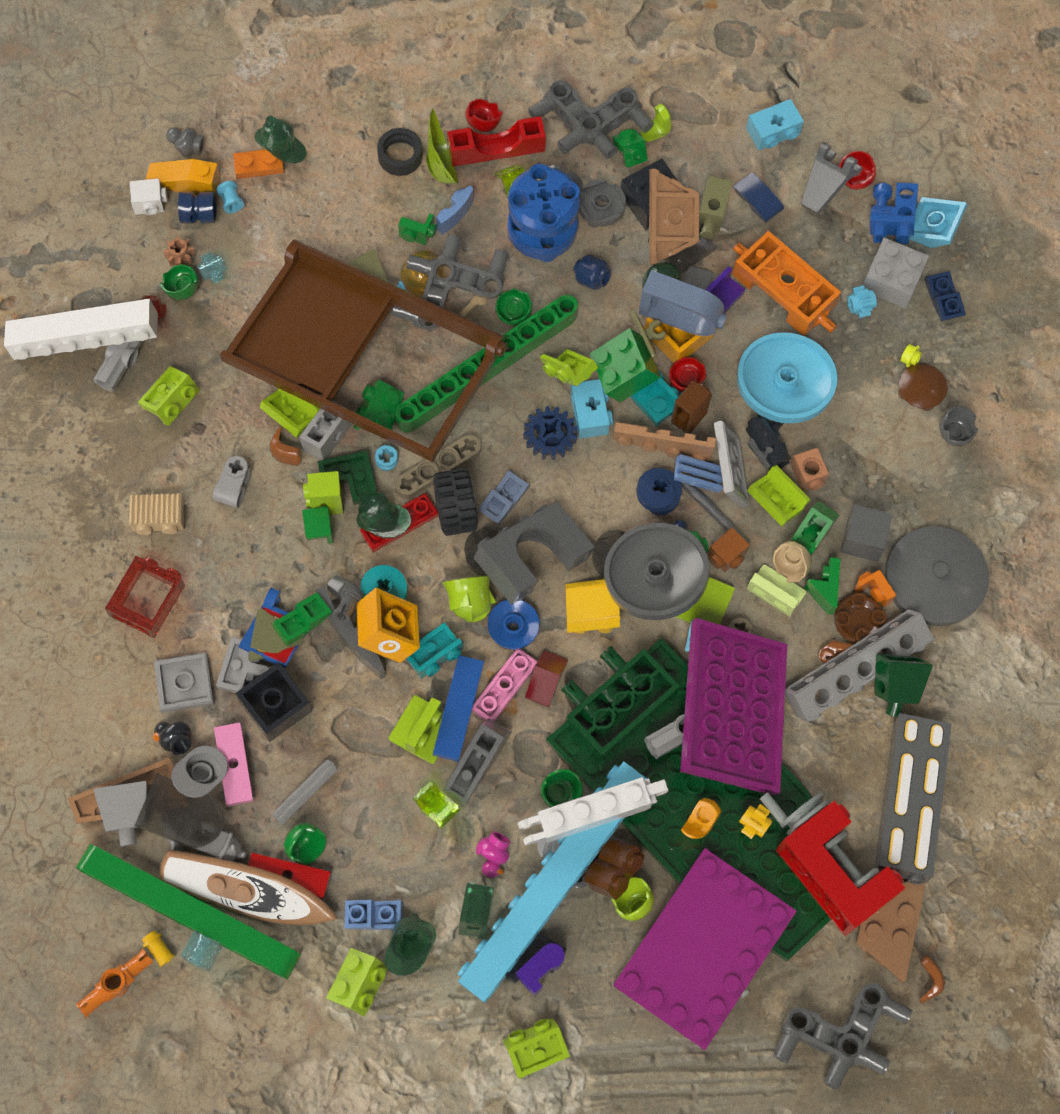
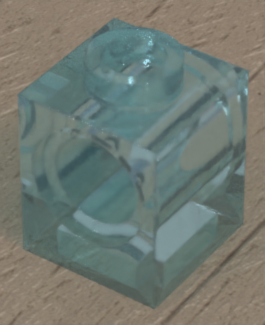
(201, 951)

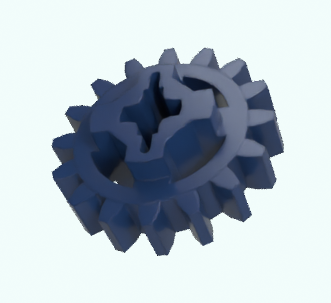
(549, 422)

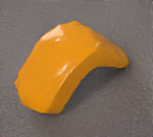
(701, 819)

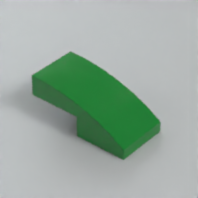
(303, 619)

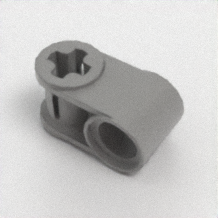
(231, 486)

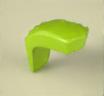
(662, 124)

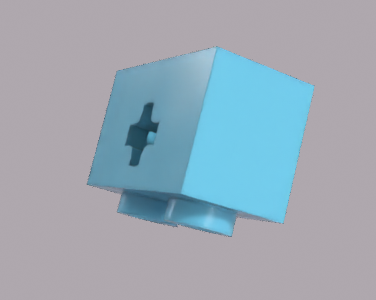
(774, 125)
(590, 422)

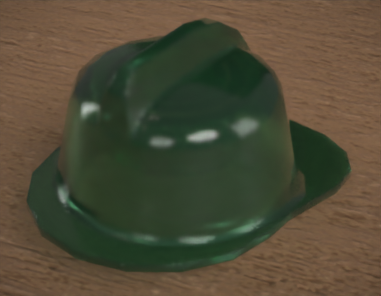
(279, 139)
(382, 516)
(409, 945)

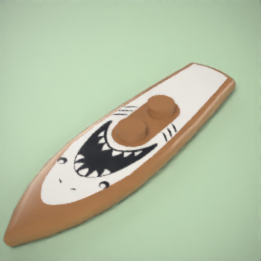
(244, 889)

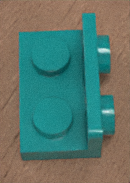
(656, 400)

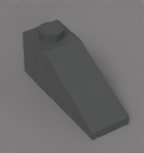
(477, 760)

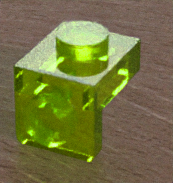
(435, 804)

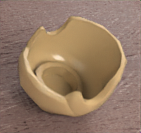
(792, 561)

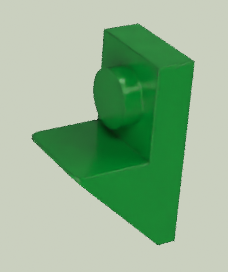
(826, 591)

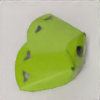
(438, 155)

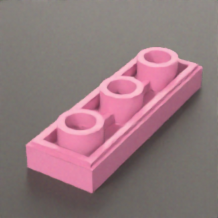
(494, 697)
(237, 780)

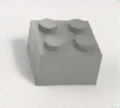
(895, 272)

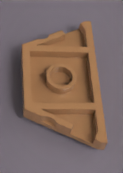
(671, 217)
(892, 930)

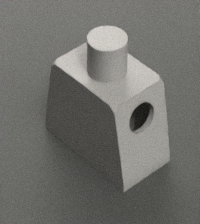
(120, 808)

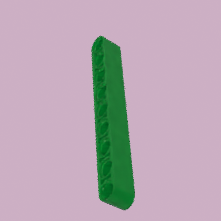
(453, 379)
(188, 911)

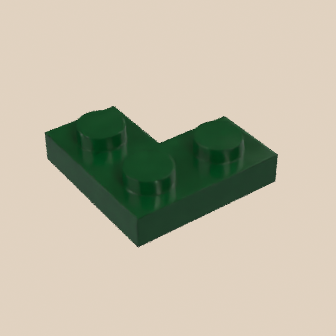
(354, 470)

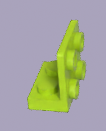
(712, 604)

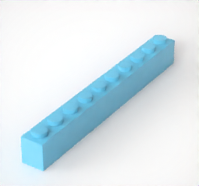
(539, 901)

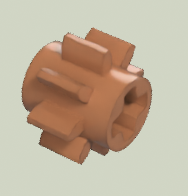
(174, 247)

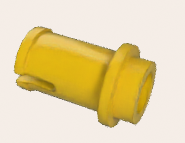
(158, 948)

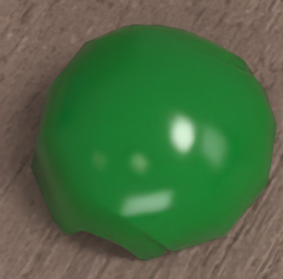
(180, 282)
(513, 307)
(561, 787)
(304, 843)

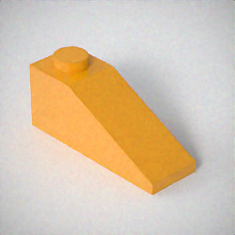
(186, 175)

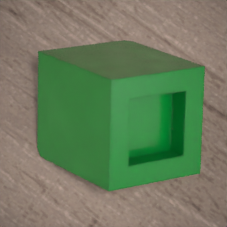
(317, 523)

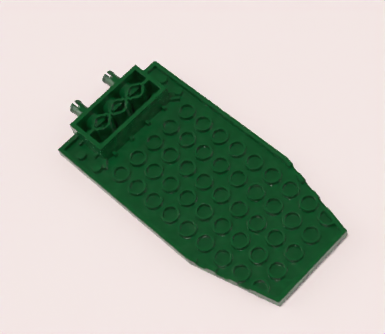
(612, 729)

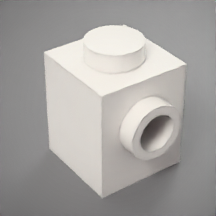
(147, 196)

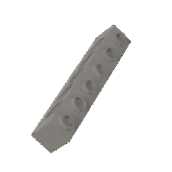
(802, 692)

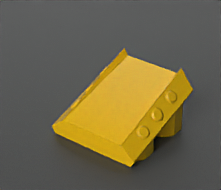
(590, 607)

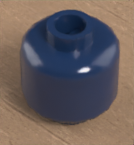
(592, 272)

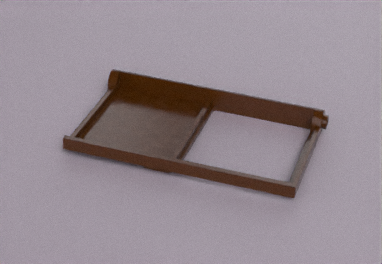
(321, 322)

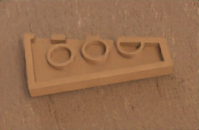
(664, 442)
(85, 805)

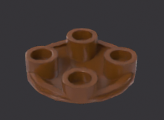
(922, 386)
(858, 617)

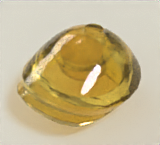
(415, 280)

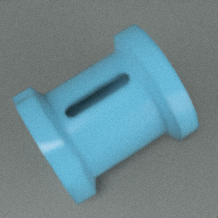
(230, 197)

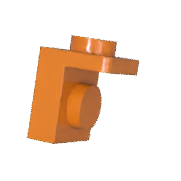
(879, 587)

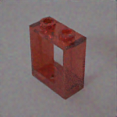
(133, 619)

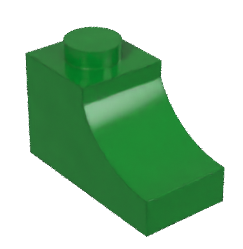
(815, 527)

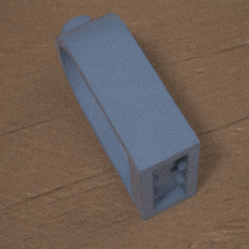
(681, 305)

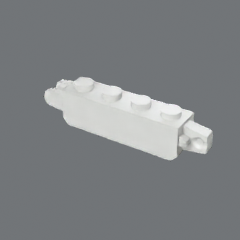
(594, 810)

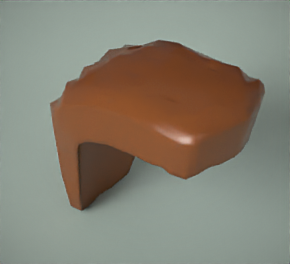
(284, 453)
(937, 978)

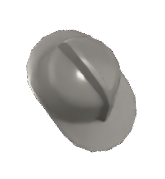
(199, 771)

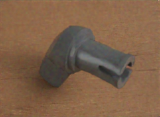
(348, 594)

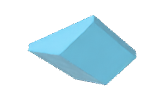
(937, 221)

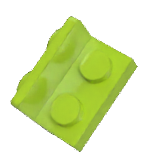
(419, 728)

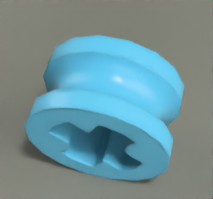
(386, 449)

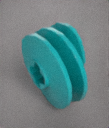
(384, 577)

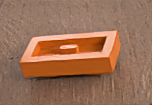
(256, 164)

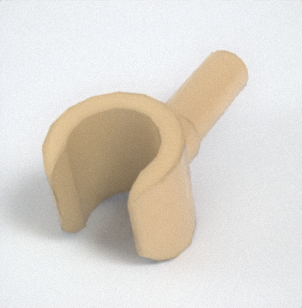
(475, 301)

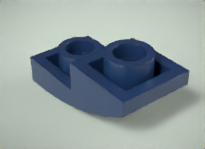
(759, 197)
(944, 297)

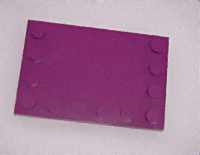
(734, 707)
(704, 949)

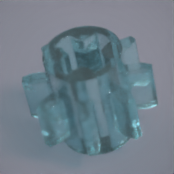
(211, 267)

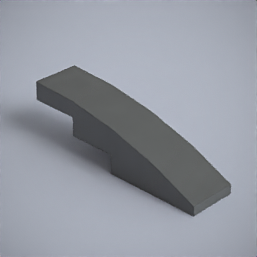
(349, 636)

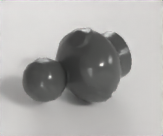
(186, 142)

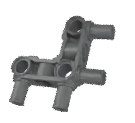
(602, 119)
(461, 277)
(829, 1038)

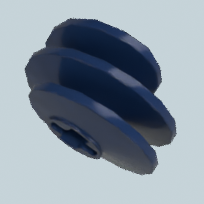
(658, 502)

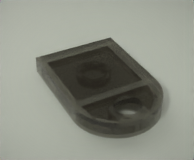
(179, 816)

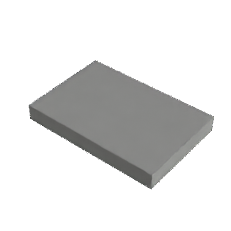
(731, 464)

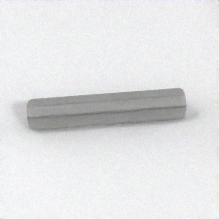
(304, 791)

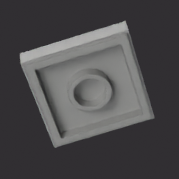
(183, 682)

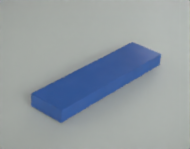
(458, 708)

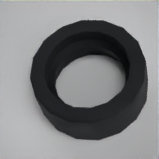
(399, 135)

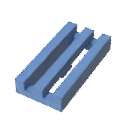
(703, 465)

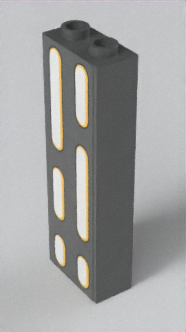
(913, 797)

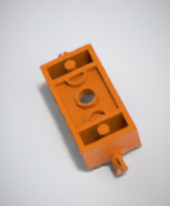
(805, 299)

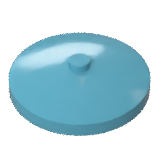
(786, 377)

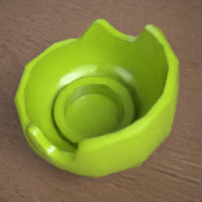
(635, 901)

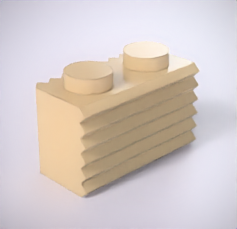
(156, 513)

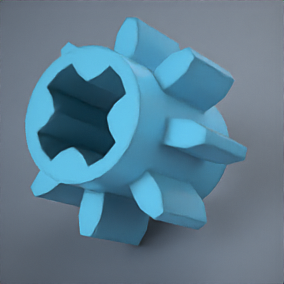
(861, 301)

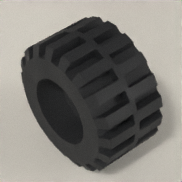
(455, 501)

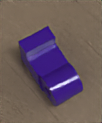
(541, 964)

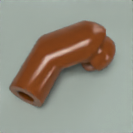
(832, 649)

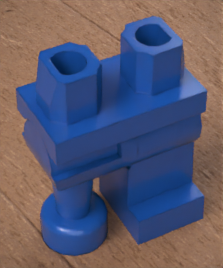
(896, 219)

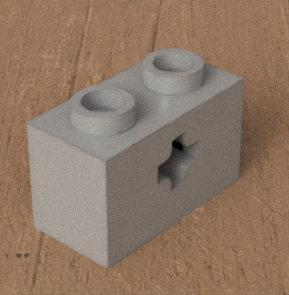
(323, 434)

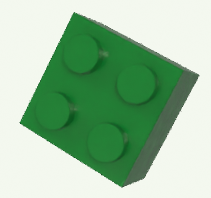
(625, 365)

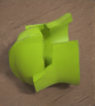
(469, 597)

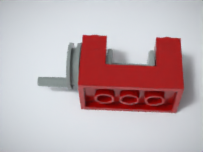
(814, 833)

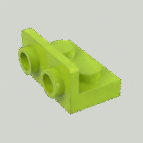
(169, 395)
(536, 1047)

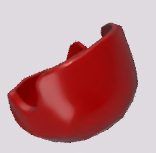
(483, 115)
(867, 174)
(685, 371)

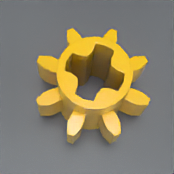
(755, 821)

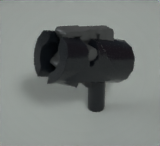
(766, 442)

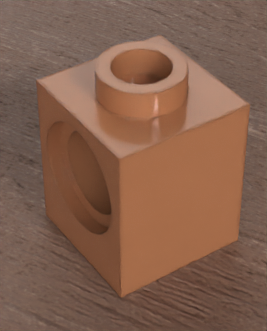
(809, 460)

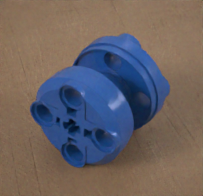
(543, 212)

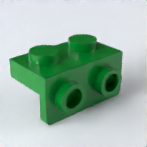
(380, 403)

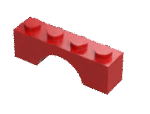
(470, 147)

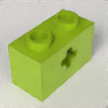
(323, 491)

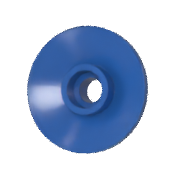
(520, 614)

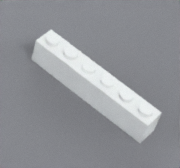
(81, 329)

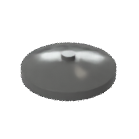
(656, 571)
(937, 575)

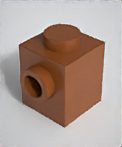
(728, 550)

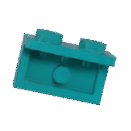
(435, 650)

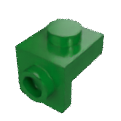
(631, 146)
(417, 232)

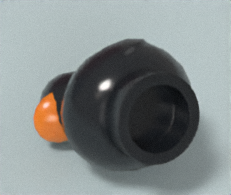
(173, 736)

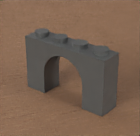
(547, 526)

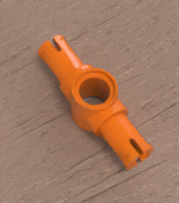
(103, 993)

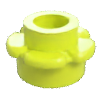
(911, 355)

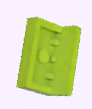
(569, 367)
(289, 411)
(779, 495)
(357, 982)

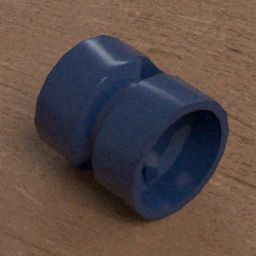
(197, 207)

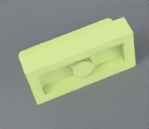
(776, 590)

